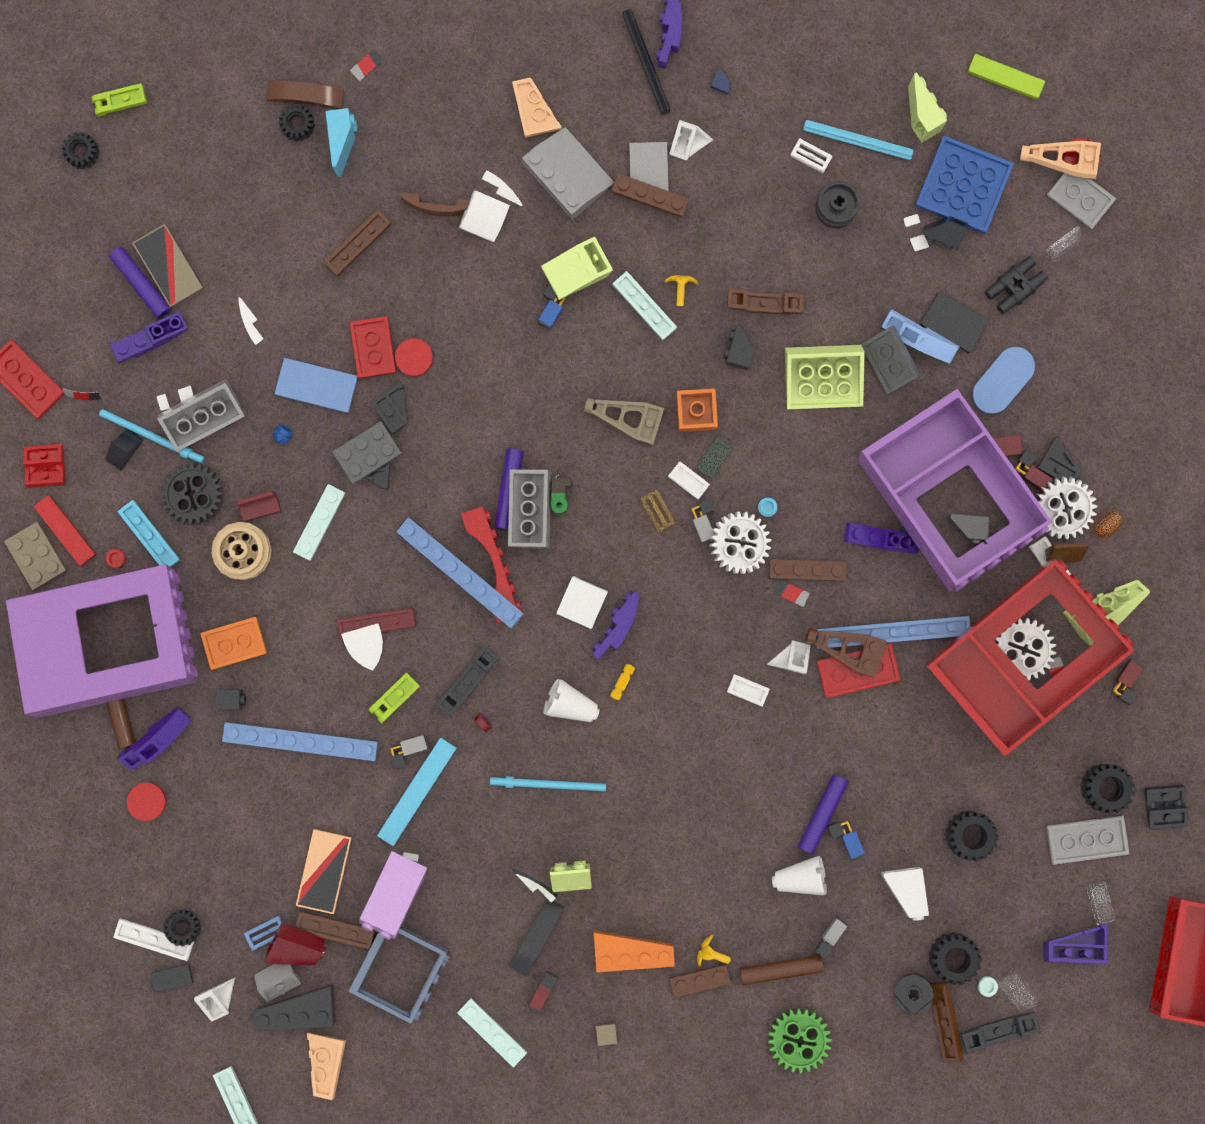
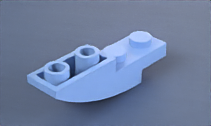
(921, 338)

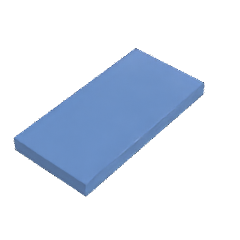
(316, 385)

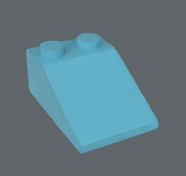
(341, 134)

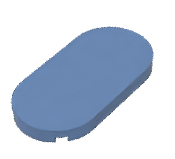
(1003, 380)

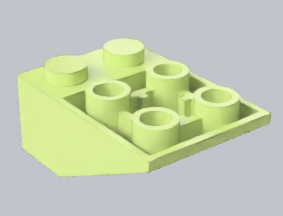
(926, 115)
(577, 268)
(571, 876)

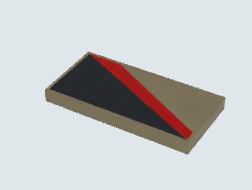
(168, 266)

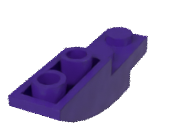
(672, 24)
(149, 338)
(879, 538)
(623, 618)
(156, 740)

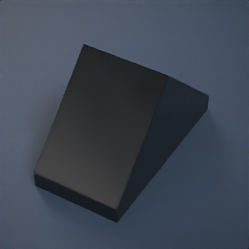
(122, 449)

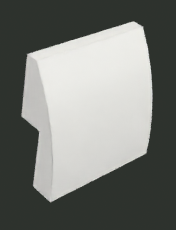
(484, 216)
(582, 602)

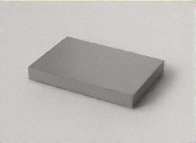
(649, 163)
(1081, 198)

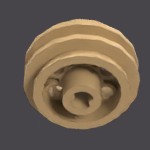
(244, 571)

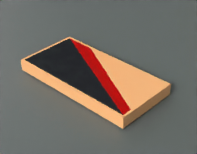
(323, 871)

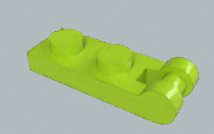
(119, 99)
(394, 697)

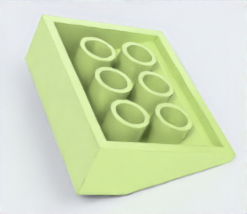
(824, 376)

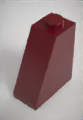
(294, 947)

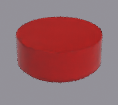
(115, 558)

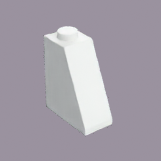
(908, 890)

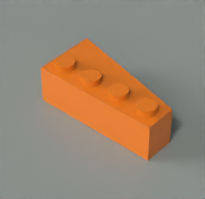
(622, 952)

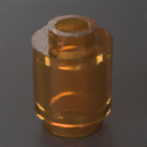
(1109, 524)

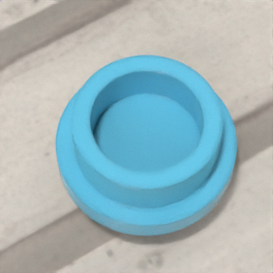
(767, 507)

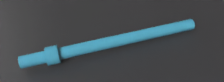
(185, 452)
(509, 782)

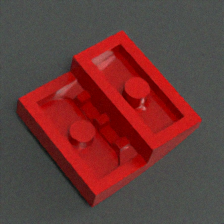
(44, 465)

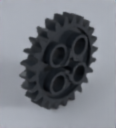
(208, 488)

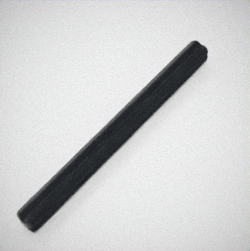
(646, 61)

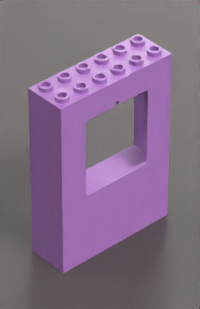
(930, 451)
(51, 649)

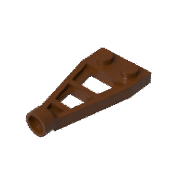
(870, 655)

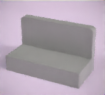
(276, 980)

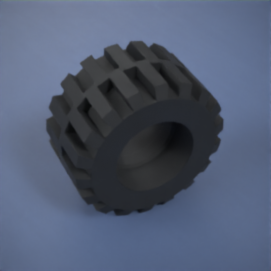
(1123, 783)
(987, 842)
(971, 962)

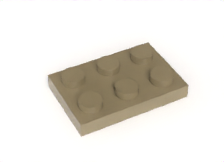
(35, 556)

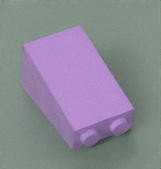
(392, 896)

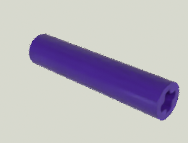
(140, 282)
(513, 461)
(823, 814)

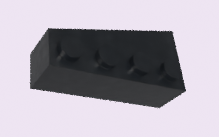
(299, 1011)

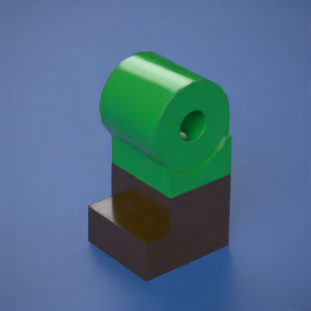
(558, 494)

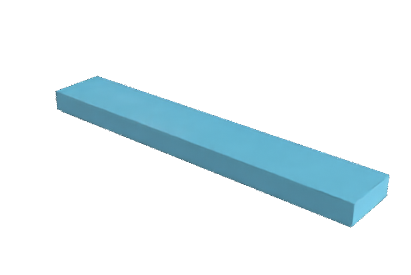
(416, 791)

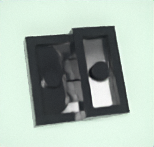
(1166, 806)

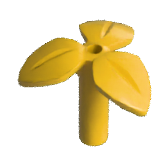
(681, 280)
(708, 953)

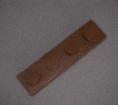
(650, 195)
(357, 242)
(807, 570)
(335, 930)
(946, 1023)

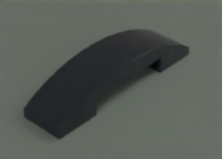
(467, 681)
(536, 937)
(999, 1031)

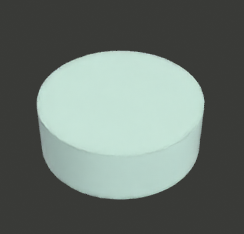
(987, 986)

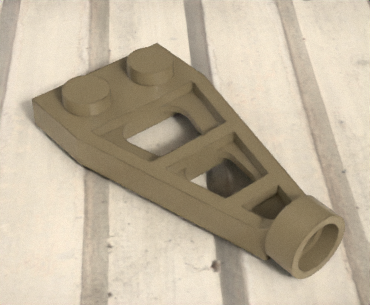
(648, 425)

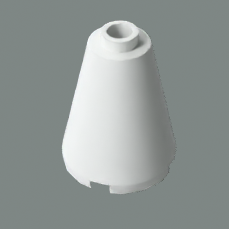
(569, 703)
(802, 878)

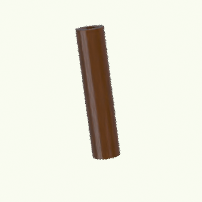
(120, 721)
(781, 970)

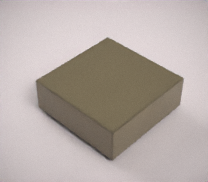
(606, 1034)

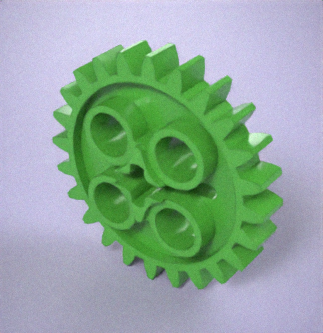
(794, 1057)

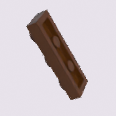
(700, 980)

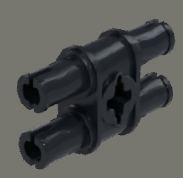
(1020, 293)

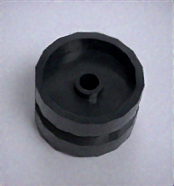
(833, 194)

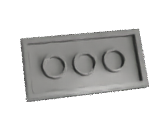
(1087, 840)

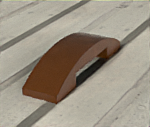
(305, 93)
(414, 201)
(765, 302)

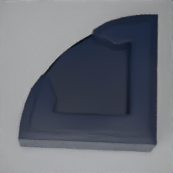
(720, 82)

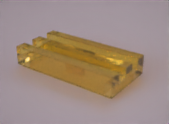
(650, 496)

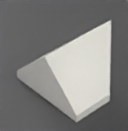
(688, 140)
(793, 658)
(216, 1000)

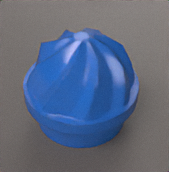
(282, 434)

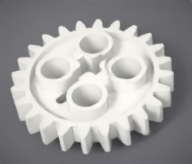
(1081, 501)
(742, 525)
(1030, 632)

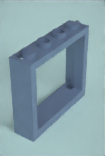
(357, 990)

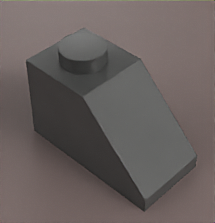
(971, 527)

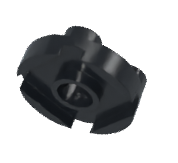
(916, 982)

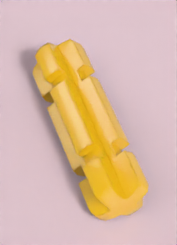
(622, 681)

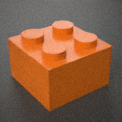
(696, 410)

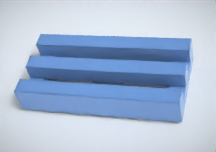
(250, 940)

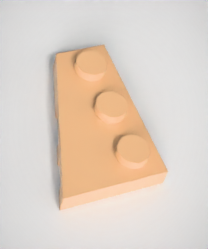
(533, 110)
(326, 1061)

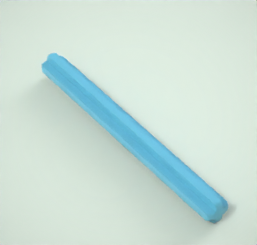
(858, 140)

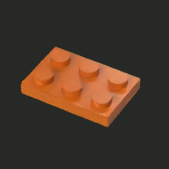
(233, 643)

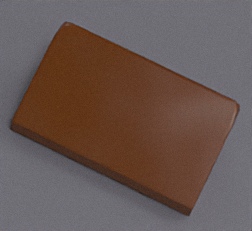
(1067, 552)

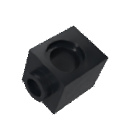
(230, 699)

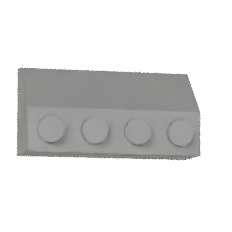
(200, 415)
(529, 509)

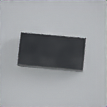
(171, 977)

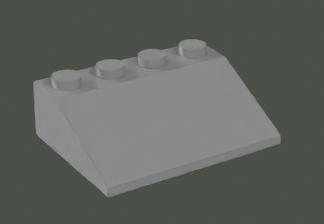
(567, 172)

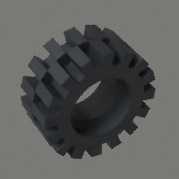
(294, 111)
(75, 140)
(173, 919)

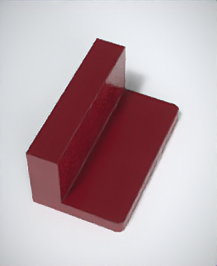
(259, 506)

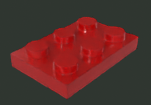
(372, 347)

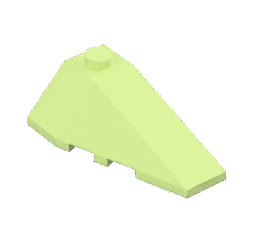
(1117, 605)

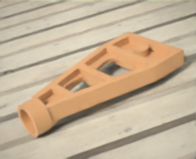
(1087, 163)

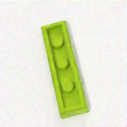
(1006, 76)

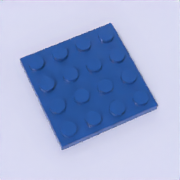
(964, 184)

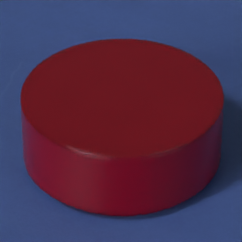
(482, 722)

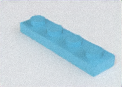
(148, 534)

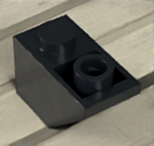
(947, 230)
(741, 349)

